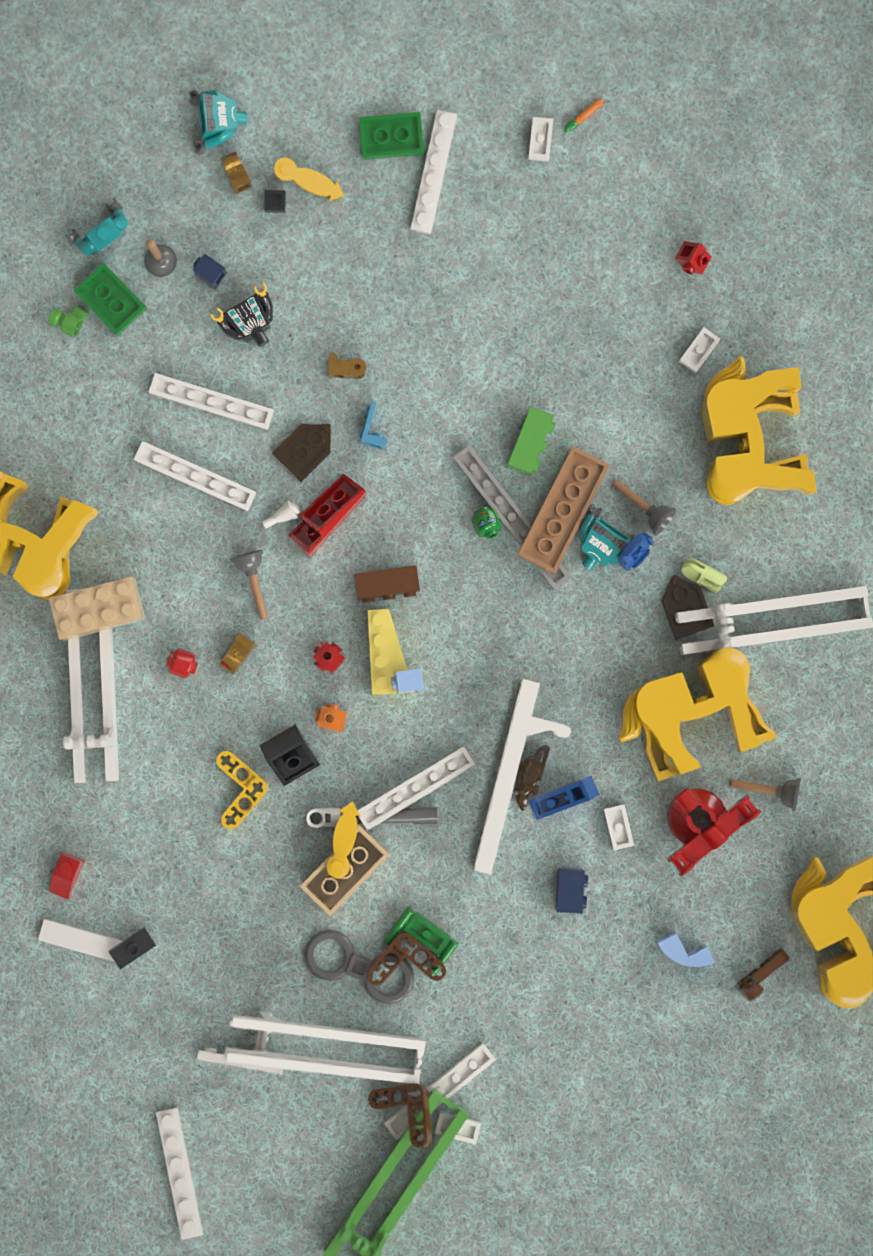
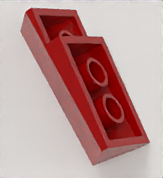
(327, 514)

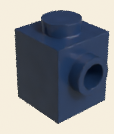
(209, 270)

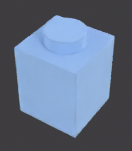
(407, 681)

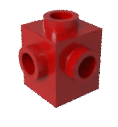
(693, 257)
(334, 662)

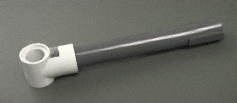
(421, 815)

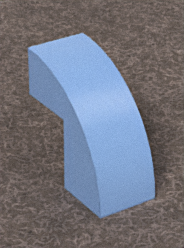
(674, 949)

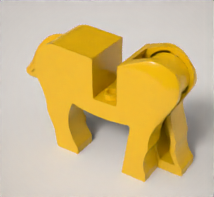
(731, 414)
(45, 561)
(667, 701)
(823, 920)

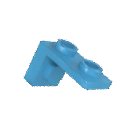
(375, 440)

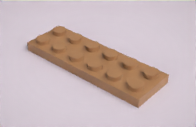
(563, 510)

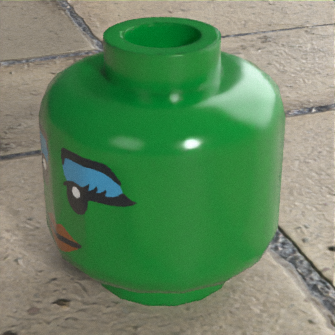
(486, 523)

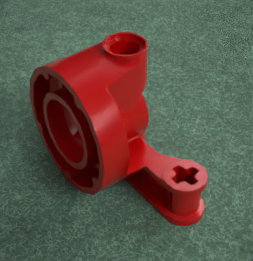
(722, 825)

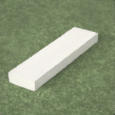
(77, 939)

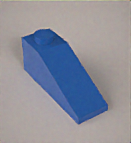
(564, 797)

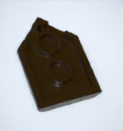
(305, 449)
(684, 597)

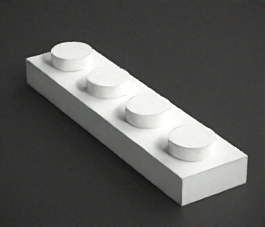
(211, 1055)

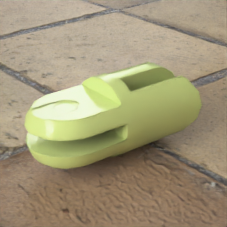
(703, 575)

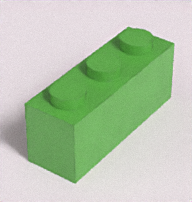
(531, 441)

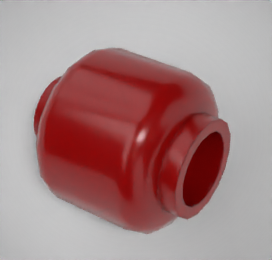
(181, 663)

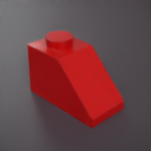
(65, 875)

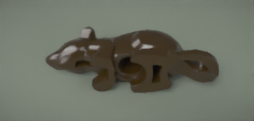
(529, 772)

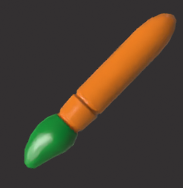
(571, 125)

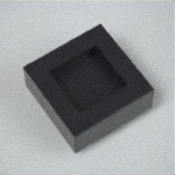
(275, 201)

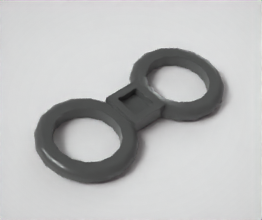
(357, 967)

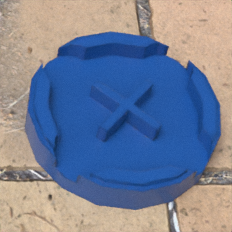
(635, 551)

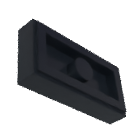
(132, 948)

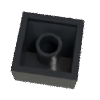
(289, 755)

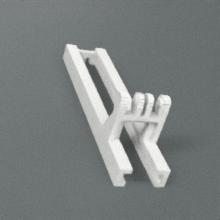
(721, 611)
(520, 727)
(77, 739)
(266, 1023)

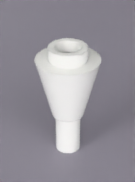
(286, 512)

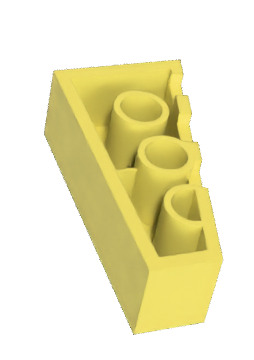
(385, 652)

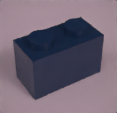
(571, 891)

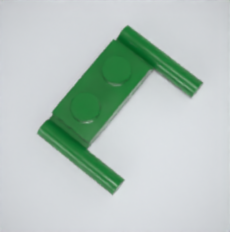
(425, 933)

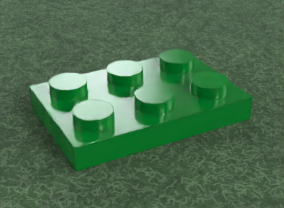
(391, 135)
(110, 299)

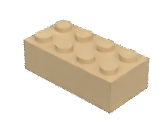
(97, 608)
(363, 860)

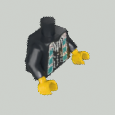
(249, 318)

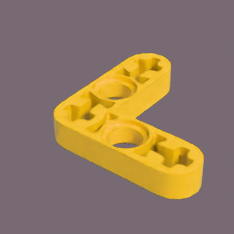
(247, 784)

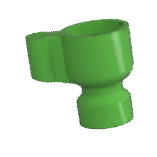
(68, 322)

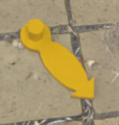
(307, 179)
(343, 841)

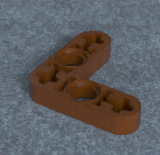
(401, 954)
(750, 985)
(413, 1104)

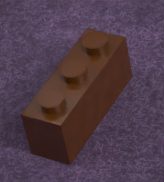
(387, 584)

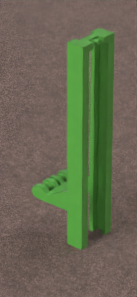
(346, 1230)

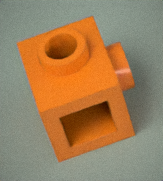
(331, 717)

